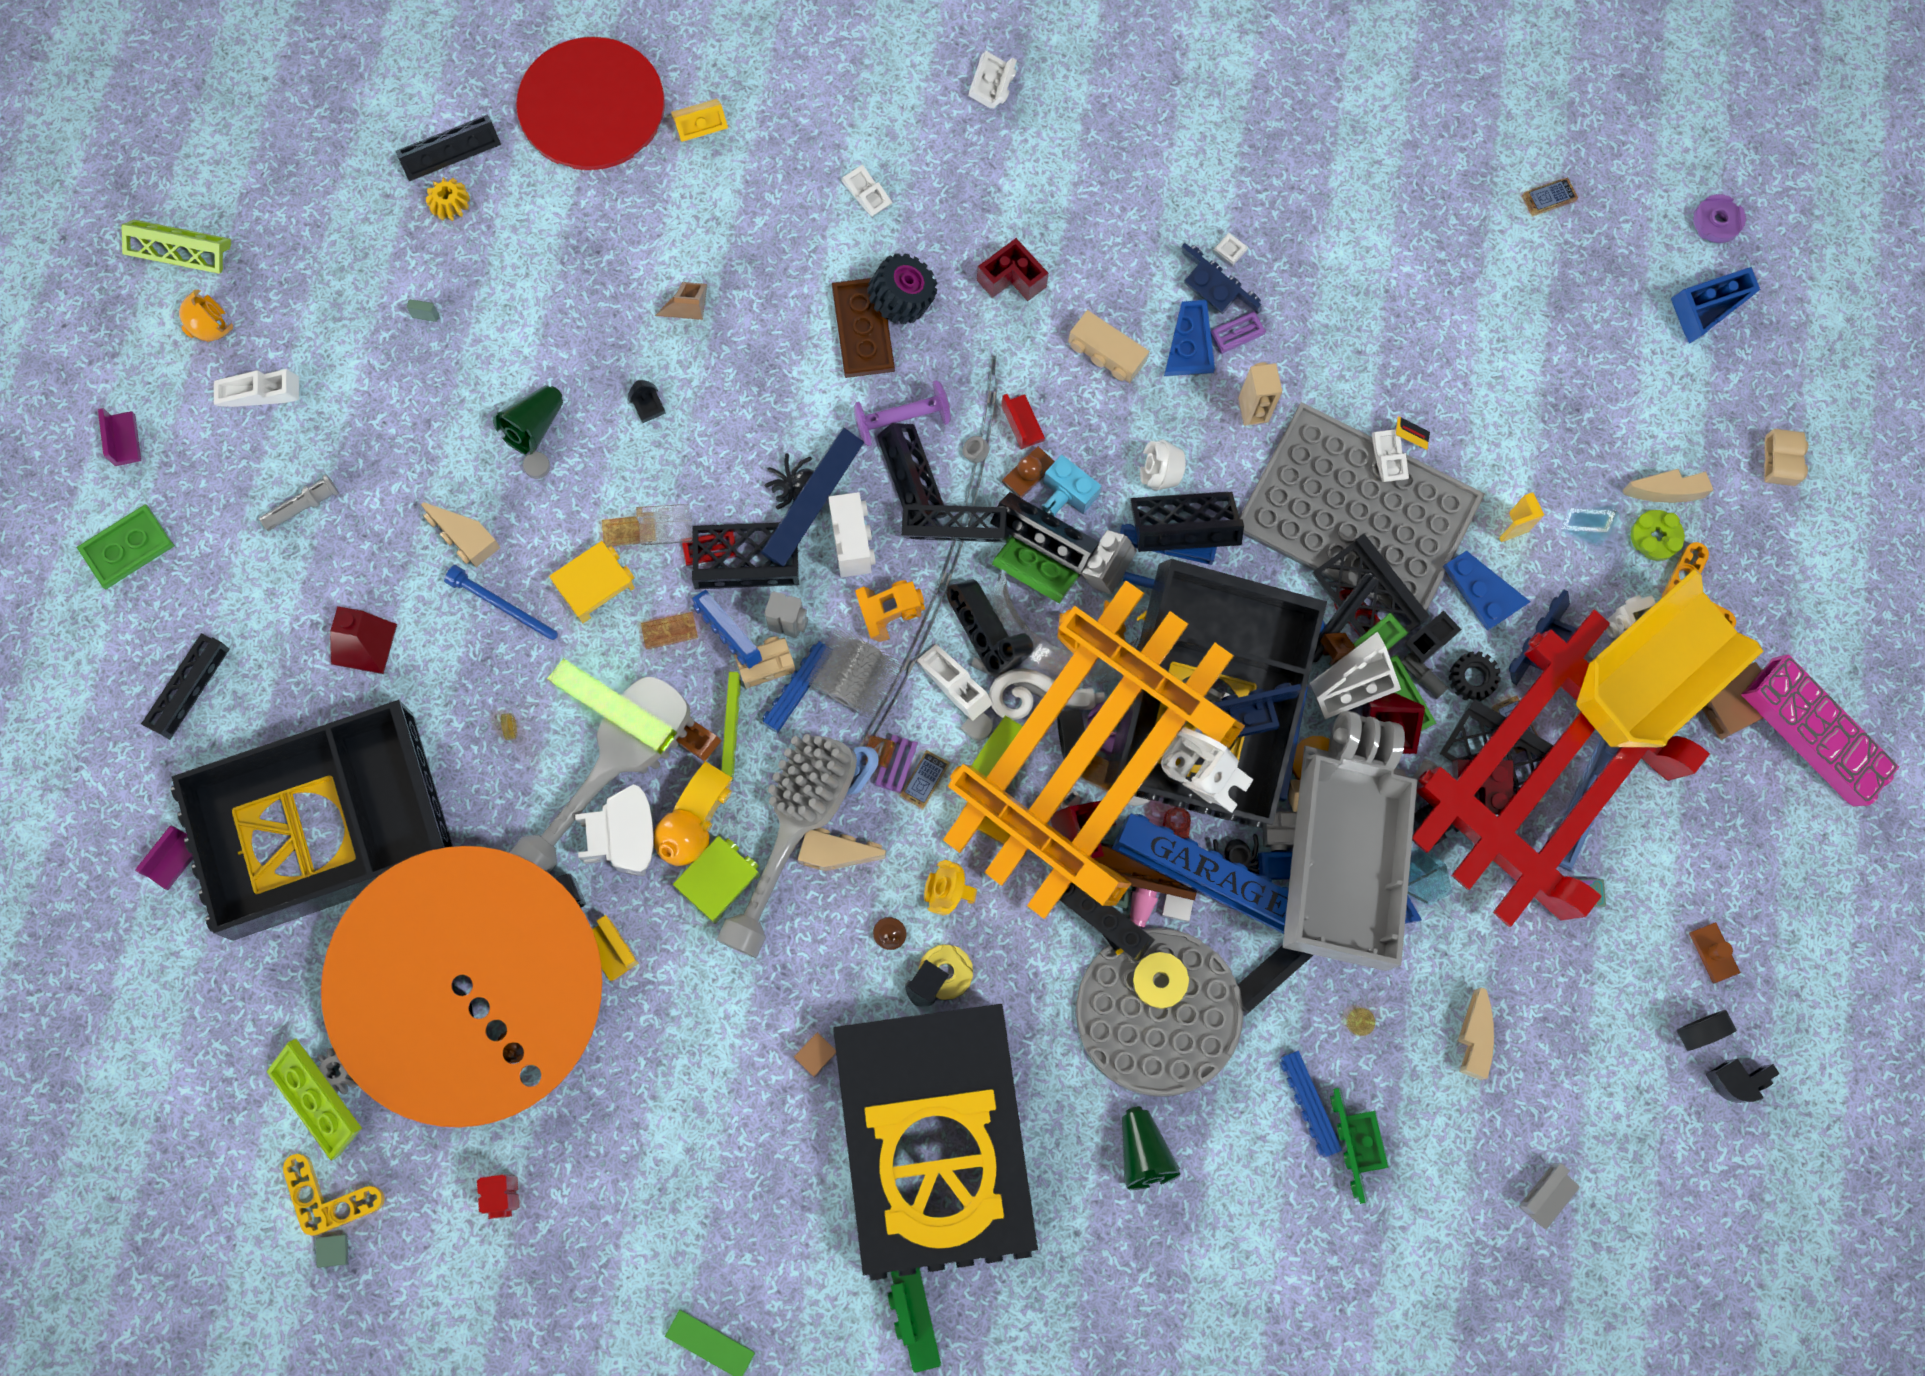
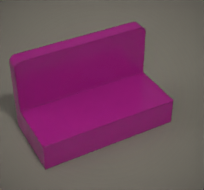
(119, 437)
(166, 858)

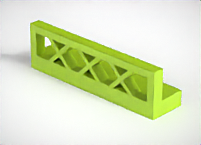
(180, 237)

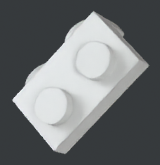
(992, 80)
(1628, 614)

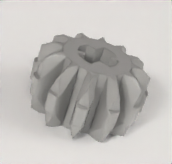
(338, 1083)

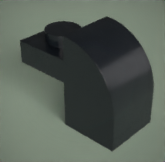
(1432, 637)
(1737, 1085)

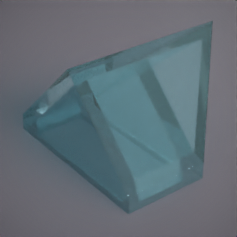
(1591, 524)
(1428, 877)

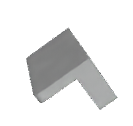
(1549, 1195)

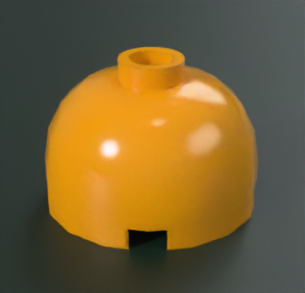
(200, 317)
(680, 838)

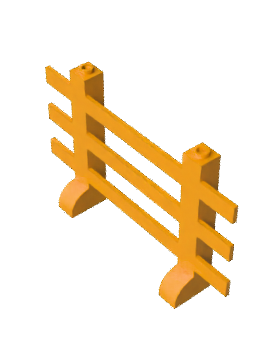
(1029, 826)

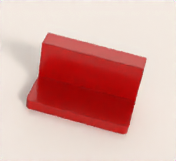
(1022, 421)

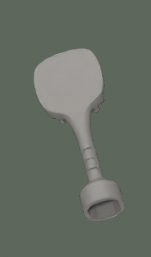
(617, 754)
(804, 800)

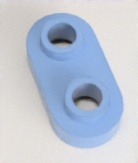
(863, 770)

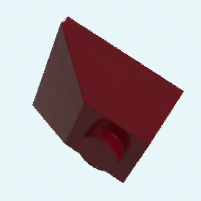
(360, 640)
(1401, 711)

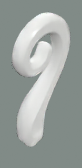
(1081, 699)

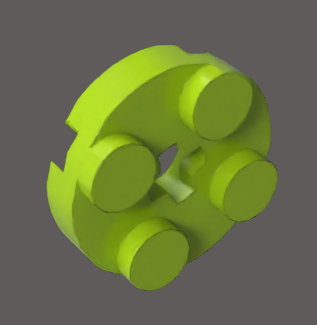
(1666, 523)

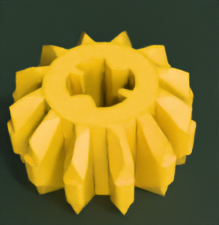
(447, 199)

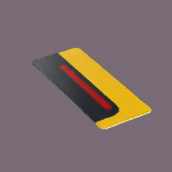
(1412, 432)

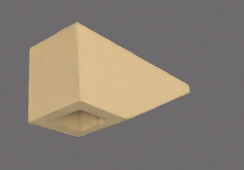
(467, 534)
(831, 852)

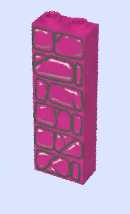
(1820, 731)

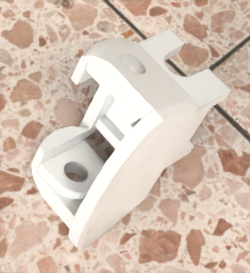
(1215, 775)
(620, 832)

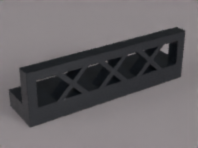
(448, 147)
(906, 472)
(960, 533)
(188, 689)
(1269, 976)

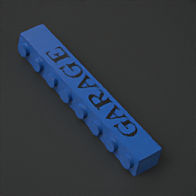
(1203, 870)

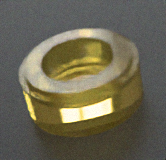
(509, 726)
(1360, 1022)

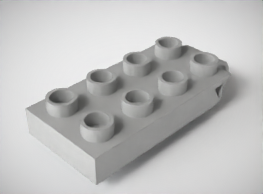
(1352, 846)

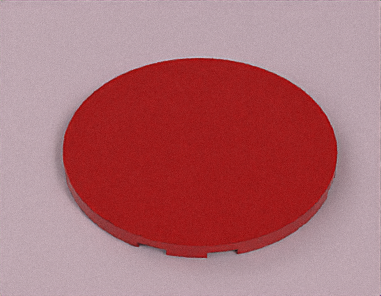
(590, 103)

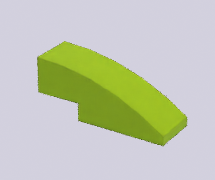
(996, 745)

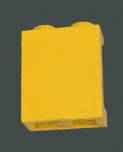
(592, 580)

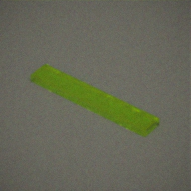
(612, 706)

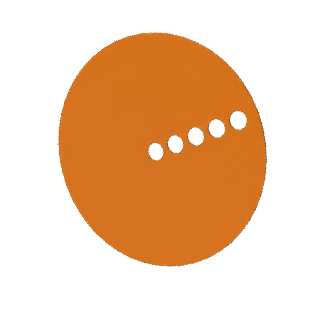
(394, 971)

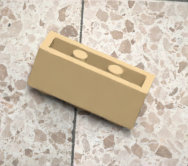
(1108, 347)
(1260, 393)

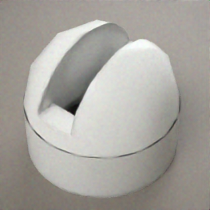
(1076, 801)

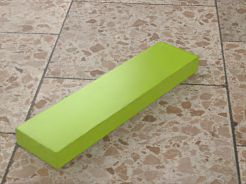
(731, 724)

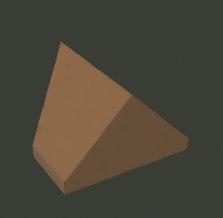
(687, 302)

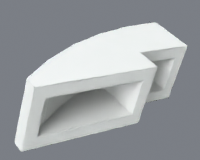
(257, 389)
(955, 682)

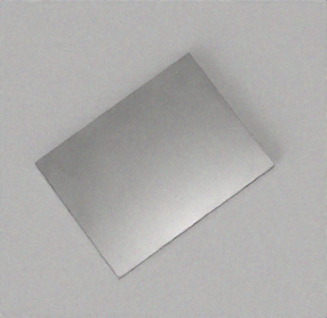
(1328, 492)

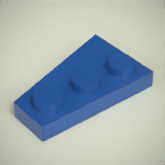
(1192, 342)
(1484, 590)

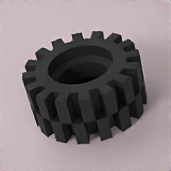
(1481, 663)

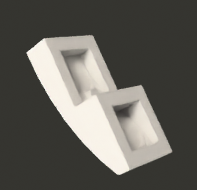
(866, 191)
(1389, 456)

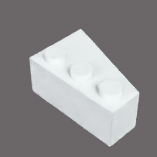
(851, 534)
(1356, 678)

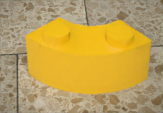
(705, 794)

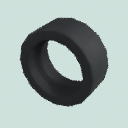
(1069, 729)
(1706, 1030)

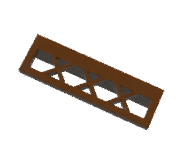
(1142, 875)

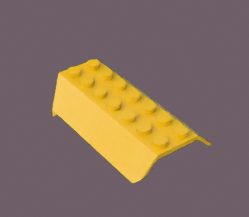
(1664, 668)

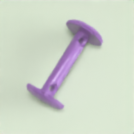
(902, 413)

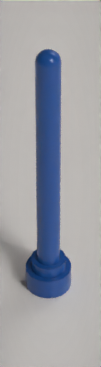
(458, 578)

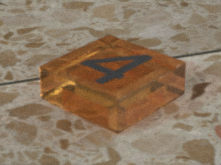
(883, 748)

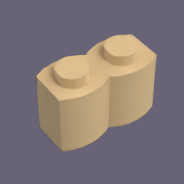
(1785, 457)

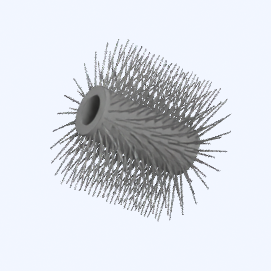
(855, 674)

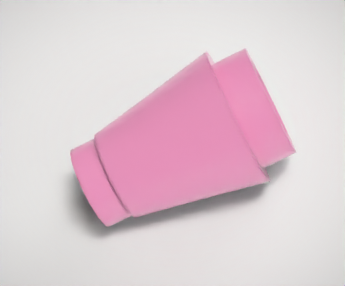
(1142, 905)

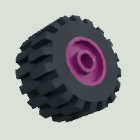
(902, 288)

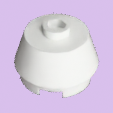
(1163, 465)

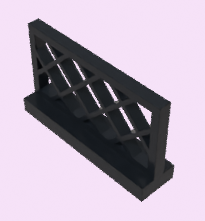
(1187, 533)
(740, 576)
(1388, 580)
(1491, 719)

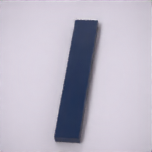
(812, 497)

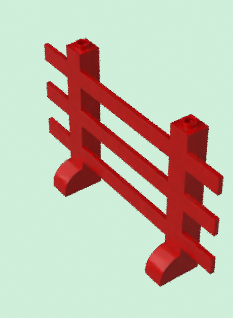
(1495, 835)

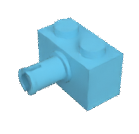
(1070, 486)

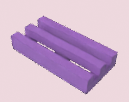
(1242, 340)
(903, 743)

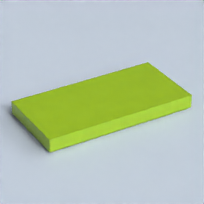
(313, 1099)

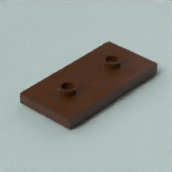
(861, 331)

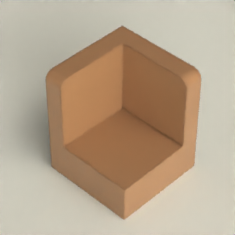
(815, 1054)

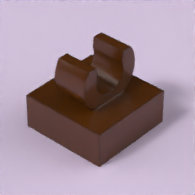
(1337, 646)

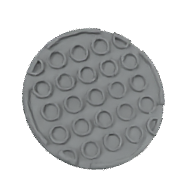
(1154, 1047)

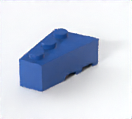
(1710, 302)

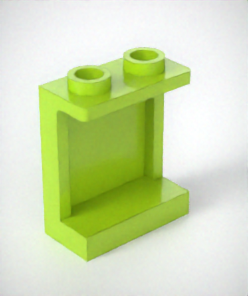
(717, 878)

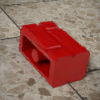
(498, 1195)

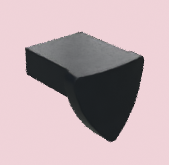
(646, 400)
(926, 984)

